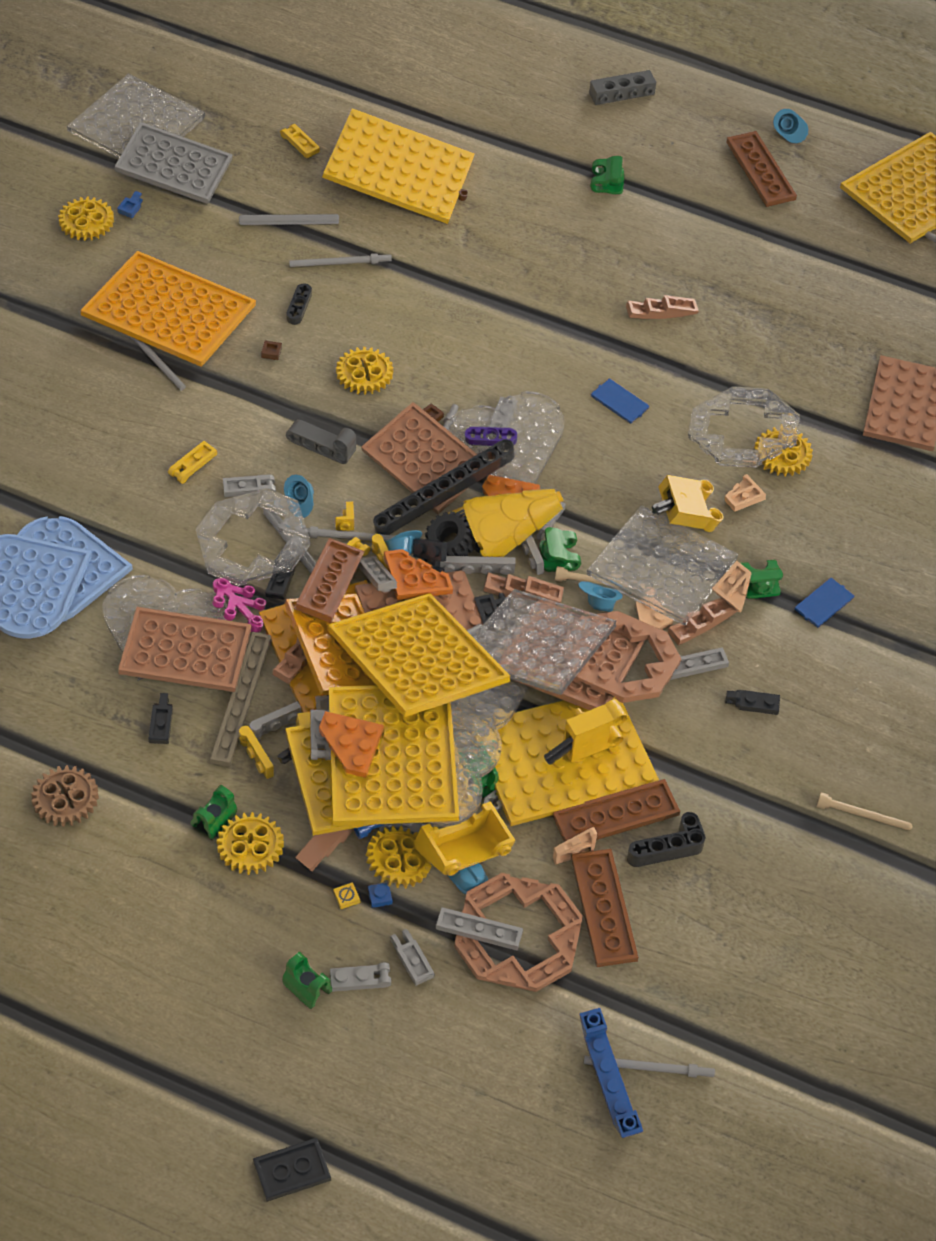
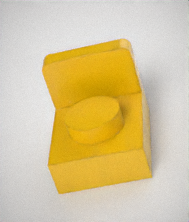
(346, 522)

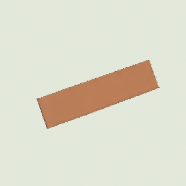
(661, 309)
(496, 584)
(702, 621)
(291, 664)
(321, 846)

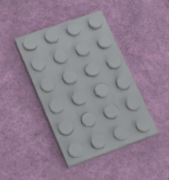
(173, 162)

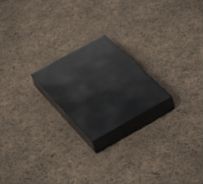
(291, 1169)

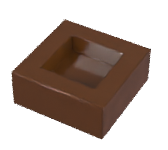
(271, 350)
(434, 412)

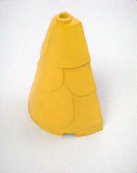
(509, 519)

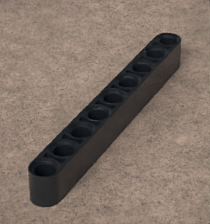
(449, 480)

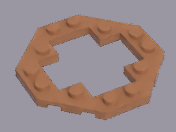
(658, 673)
(510, 971)

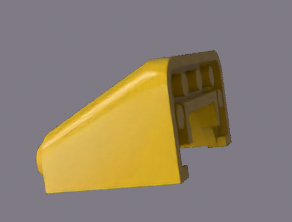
(466, 843)

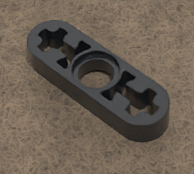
(299, 309)

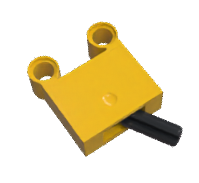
(685, 503)
(590, 732)

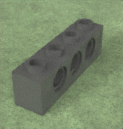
(622, 87)

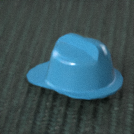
(790, 126)
(301, 490)
(403, 541)
(600, 597)
(469, 878)

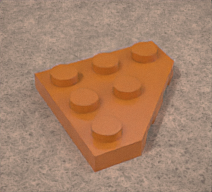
(499, 485)
(415, 576)
(351, 741)

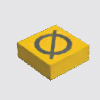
(346, 896)

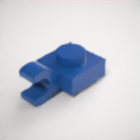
(130, 206)

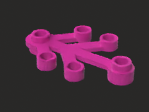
(223, 587)

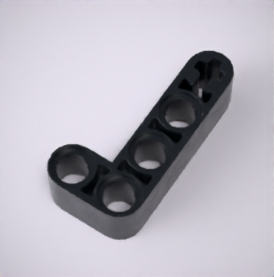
(642, 853)

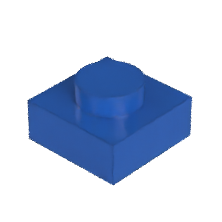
(380, 895)

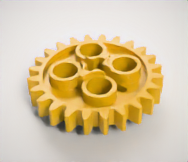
(86, 218)
(353, 375)
(790, 459)
(249, 858)
(382, 859)

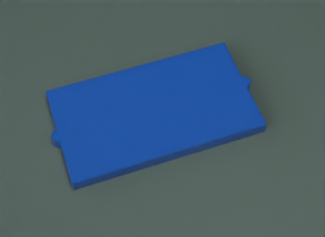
(620, 401)
(824, 602)

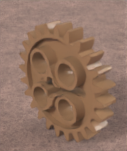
(82, 787)

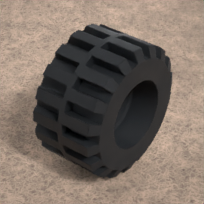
(448, 524)

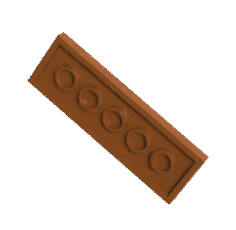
(761, 168)
(329, 580)
(619, 811)
(604, 908)

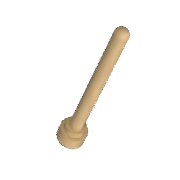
(563, 574)
(825, 801)

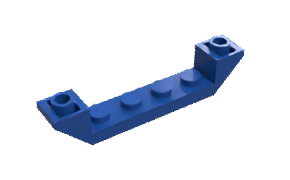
(608, 1074)

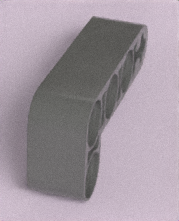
(320, 441)

